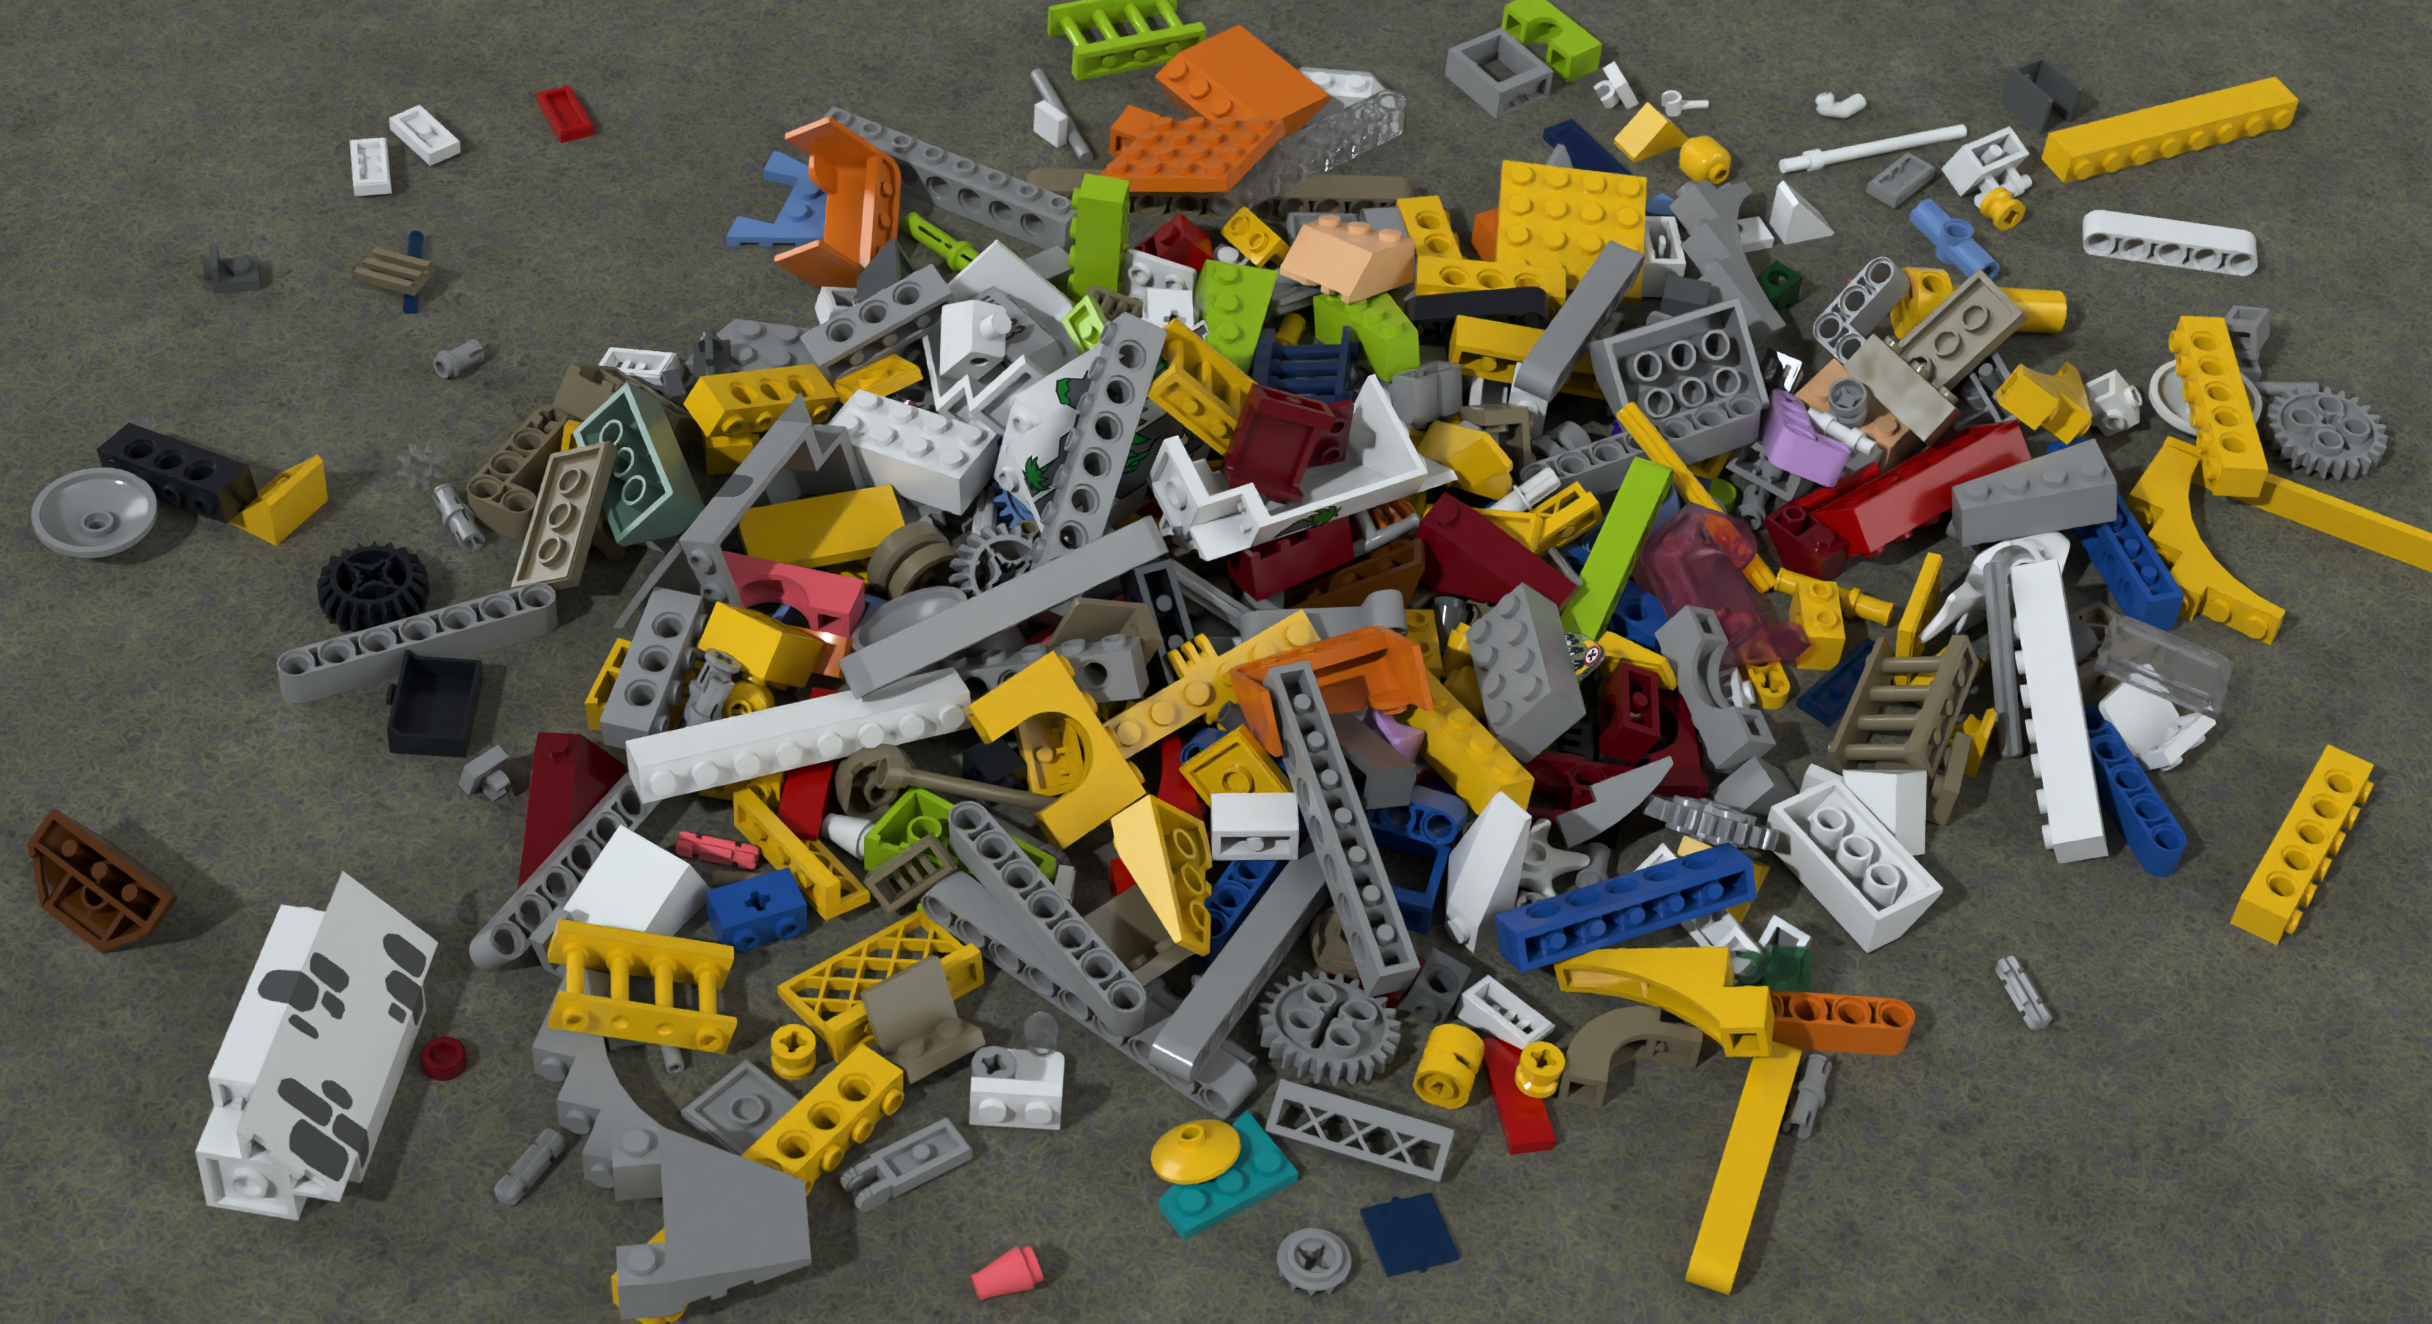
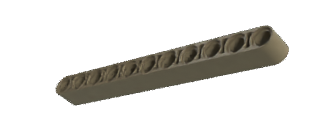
(1315, 195)

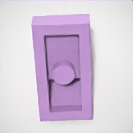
(1403, 738)

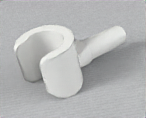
(1674, 104)

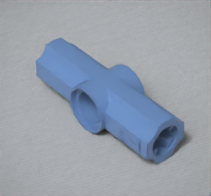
(1952, 240)

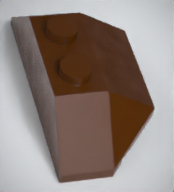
(1391, 566)
(95, 885)

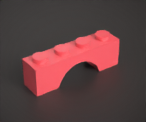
(826, 599)

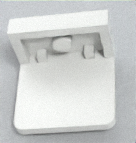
(2153, 726)
(1022, 1102)

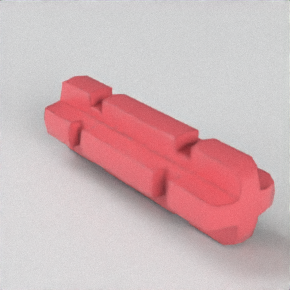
(717, 850)

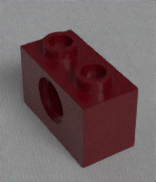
(1628, 713)

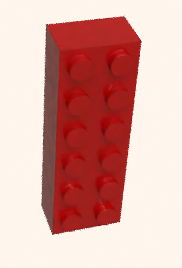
(1920, 487)

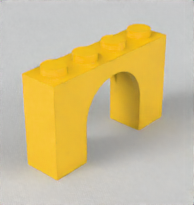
(1106, 778)

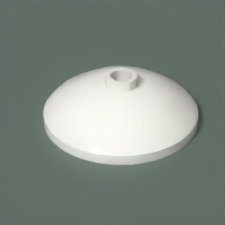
(2167, 399)

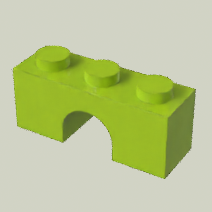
(1570, 48)

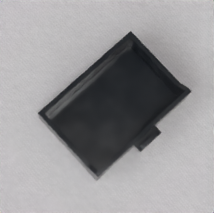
(433, 705)

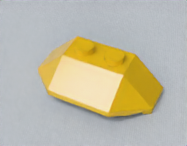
(1473, 457)

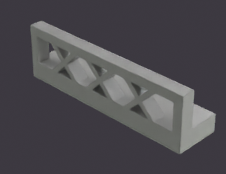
(1364, 1116)

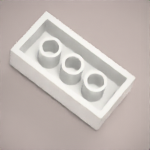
(918, 451)

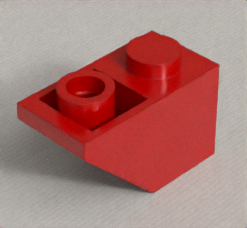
(1180, 243)

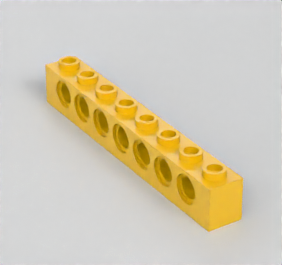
(845, 1104)

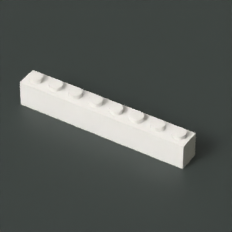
(2057, 713)
(796, 735)

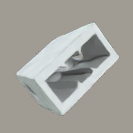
(972, 338)

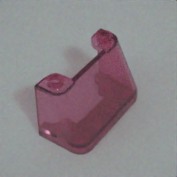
(1699, 564)

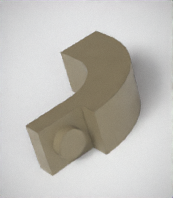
(1620, 1038)

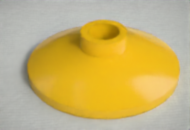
(1195, 1152)

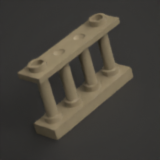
(1931, 724)

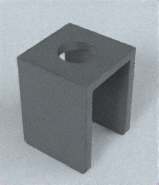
(2040, 92)

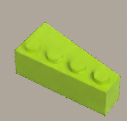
(1099, 234)
(1234, 307)
(1384, 332)
(917, 816)

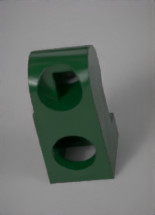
(1779, 294)

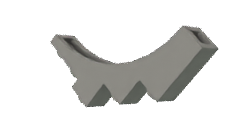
(1718, 253)
(591, 1092)

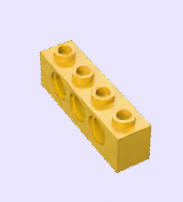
(1454, 275)
(757, 398)

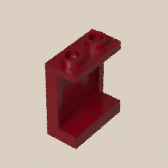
(1274, 442)

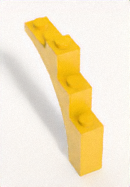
(2164, 511)

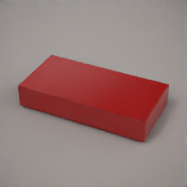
(565, 114)

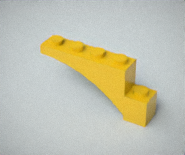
(2048, 401)
(1684, 982)

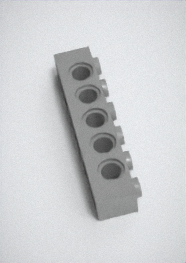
(1119, 655)

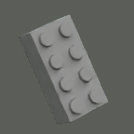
(1525, 672)

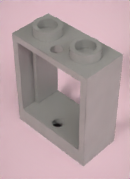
(1499, 99)

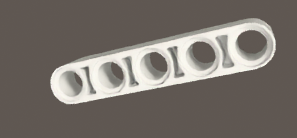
(2169, 242)

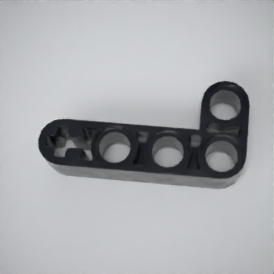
(1436, 313)

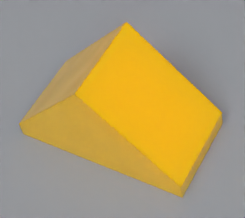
(1649, 135)

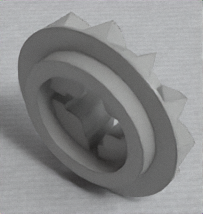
(1308, 1245)

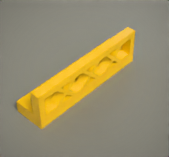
(1568, 522)
(811, 863)

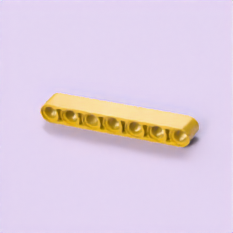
(1743, 1169)

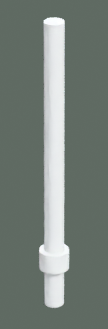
(1816, 159)

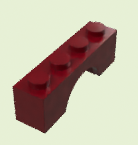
(1686, 753)

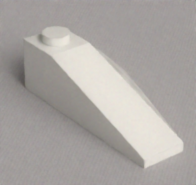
(1485, 872)

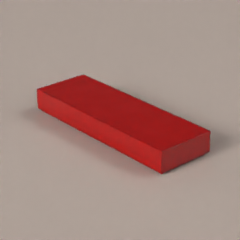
(1521, 1116)

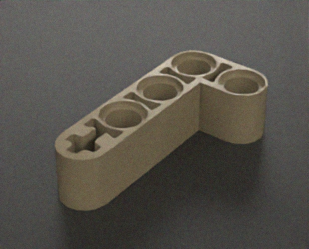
(502, 487)

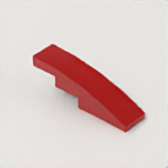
(808, 792)

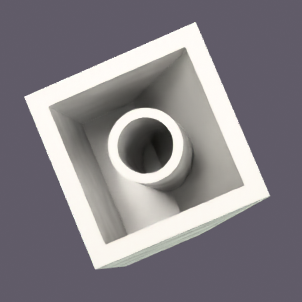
(638, 888)

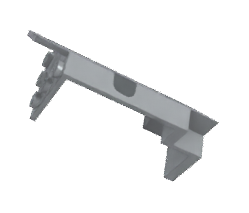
(785, 463)

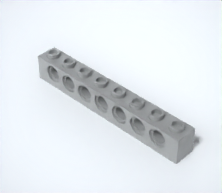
(970, 187)
(1142, 347)
(1340, 832)

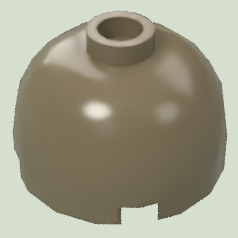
(857, 785)

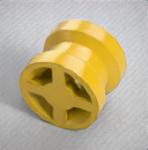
(2002, 209)
(801, 1060)
(1540, 1080)

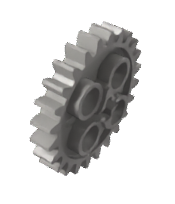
(2325, 432)
(1711, 821)
(1353, 1043)

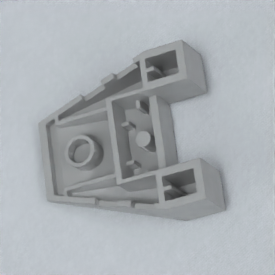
(721, 1221)

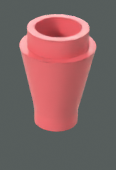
(1008, 1274)

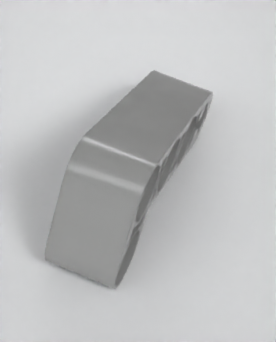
(1378, 609)

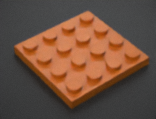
(1194, 154)

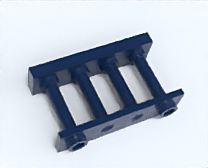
(1270, 366)

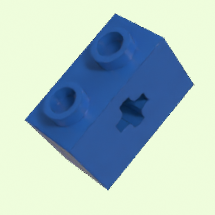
(757, 910)

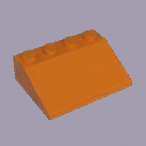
(1240, 79)

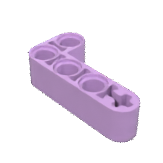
(1794, 444)

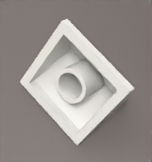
(1895, 800)

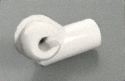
(1840, 110)

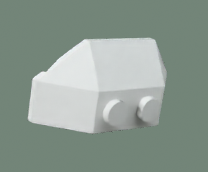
(1343, 87)

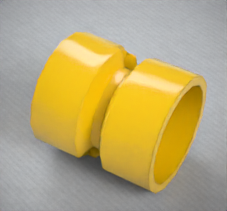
(1449, 1066)

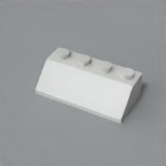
(1852, 863)

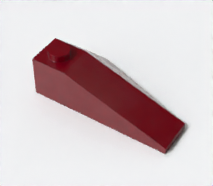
(565, 785)

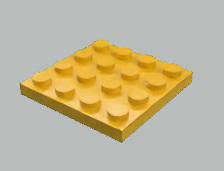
(1568, 218)

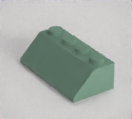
(650, 482)

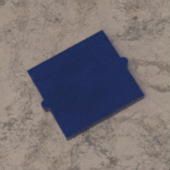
(1409, 1234)

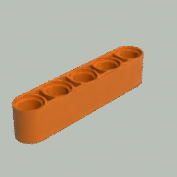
(1840, 1022)

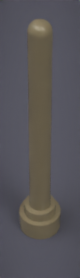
(895, 774)

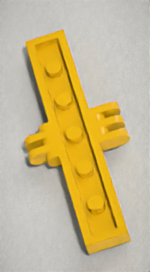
(1202, 683)

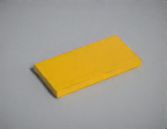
(821, 527)

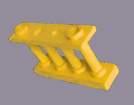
(1200, 387)
(642, 955)

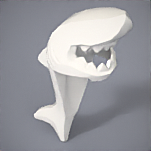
(1970, 597)

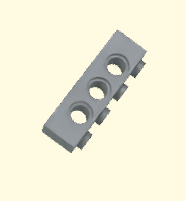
(879, 324)
(666, 615)

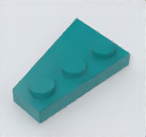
(1253, 1177)

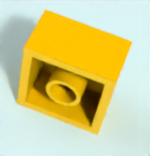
(762, 645)

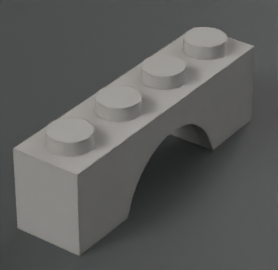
(1694, 649)

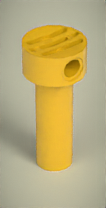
(1932, 286)

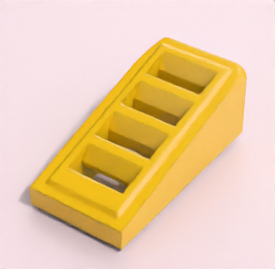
(1624, 650)

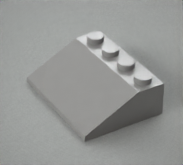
(1679, 362)

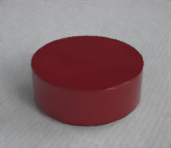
(443, 1058)

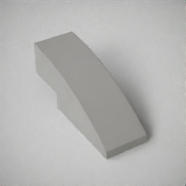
(1612, 802)

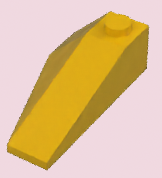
(1168, 861)

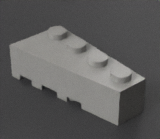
(2036, 497)

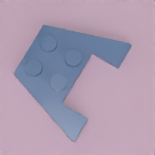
(801, 216)

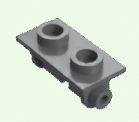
(711, 355)

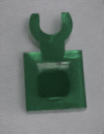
(1781, 967)

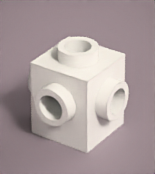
(2113, 403)

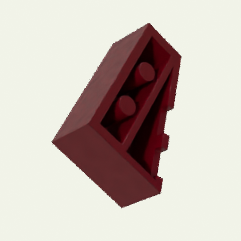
(1291, 559)

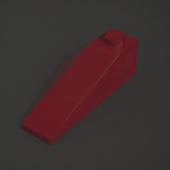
(1480, 560)

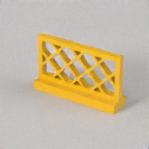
(851, 1027)

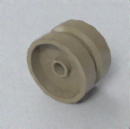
(911, 560)

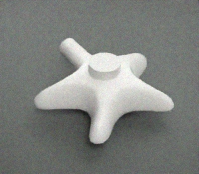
(1545, 863)

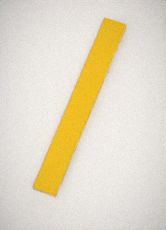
(2331, 515)

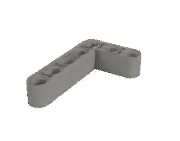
(1854, 323)

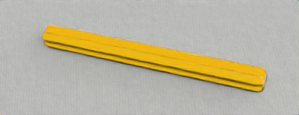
(1684, 481)

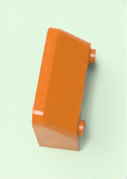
(860, 204)
(1352, 672)

